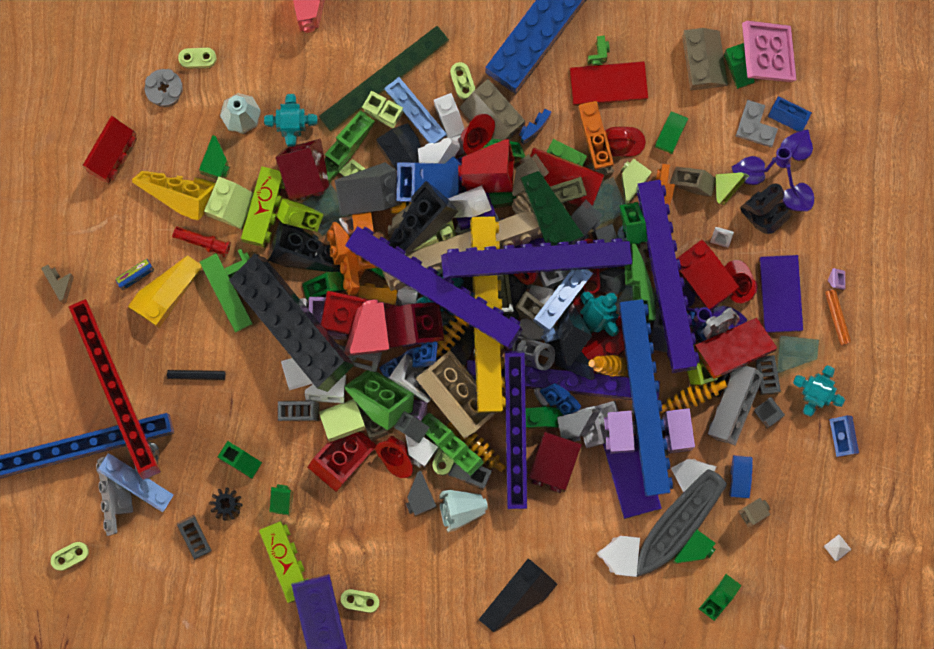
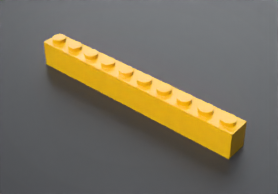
(487, 350)

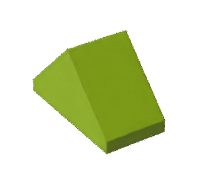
(728, 184)

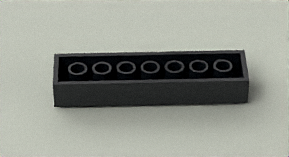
(291, 322)

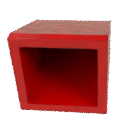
(490, 168)

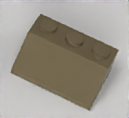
(704, 58)
(490, 101)

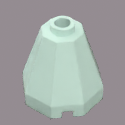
(240, 113)
(461, 508)

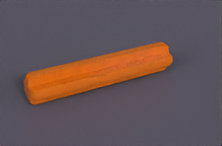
(838, 317)

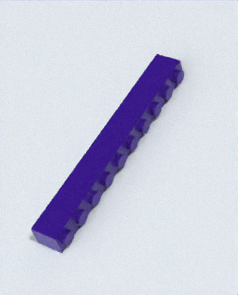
(535, 259)
(666, 277)
(434, 287)
(575, 384)

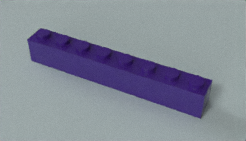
(515, 430)

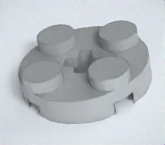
(154, 82)
(721, 323)

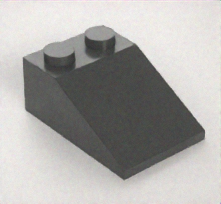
(368, 190)

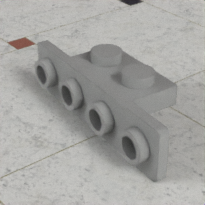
(114, 501)

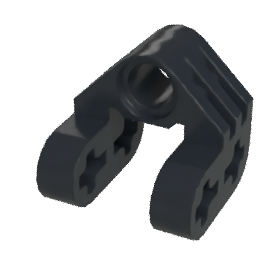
(765, 210)

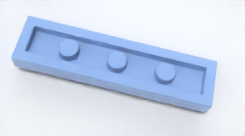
(415, 111)
(562, 298)
(132, 481)

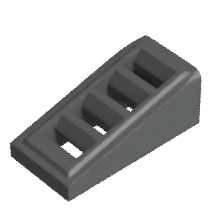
(770, 390)
(314, 411)
(192, 519)

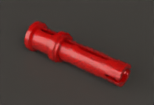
(210, 243)

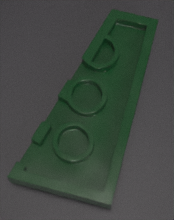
(549, 212)

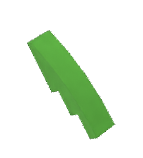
(347, 143)
(638, 278)
(225, 292)
(451, 445)

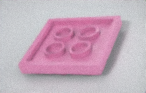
(769, 51)

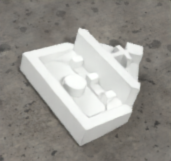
(689, 471)
(621, 555)

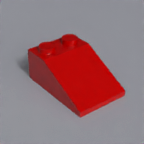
(706, 275)
(341, 459)

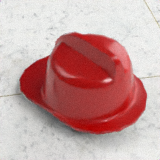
(477, 133)
(625, 141)
(743, 277)
(394, 456)

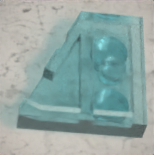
(795, 352)

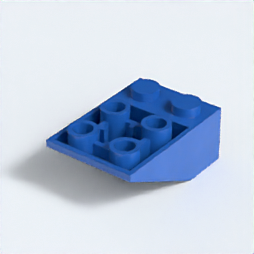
(413, 174)

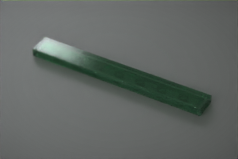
(383, 77)

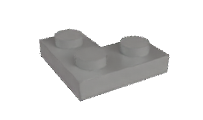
(752, 129)

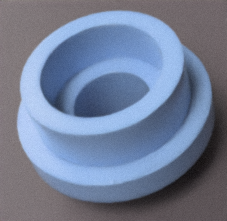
(550, 336)

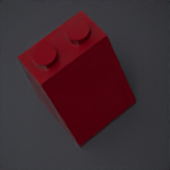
(303, 170)
(414, 324)
(554, 462)

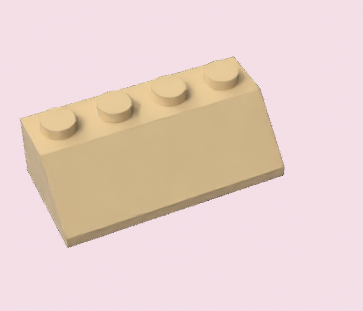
(454, 393)

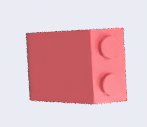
(308, 14)
(368, 330)

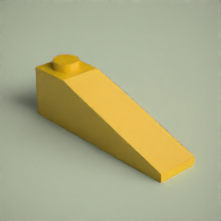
(181, 195)
(162, 294)

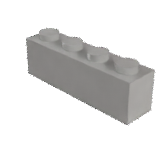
(735, 404)

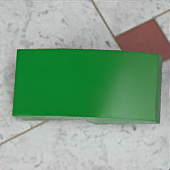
(671, 132)

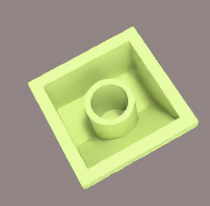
(229, 203)

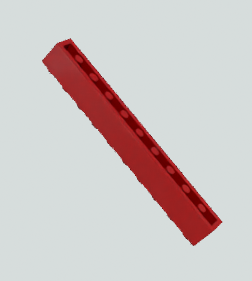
(114, 389)

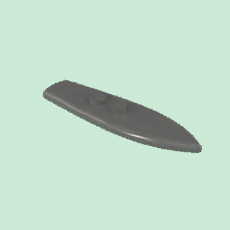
(680, 522)

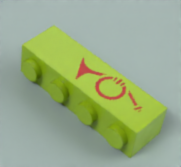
(262, 207)
(283, 557)

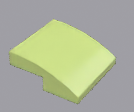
(342, 420)

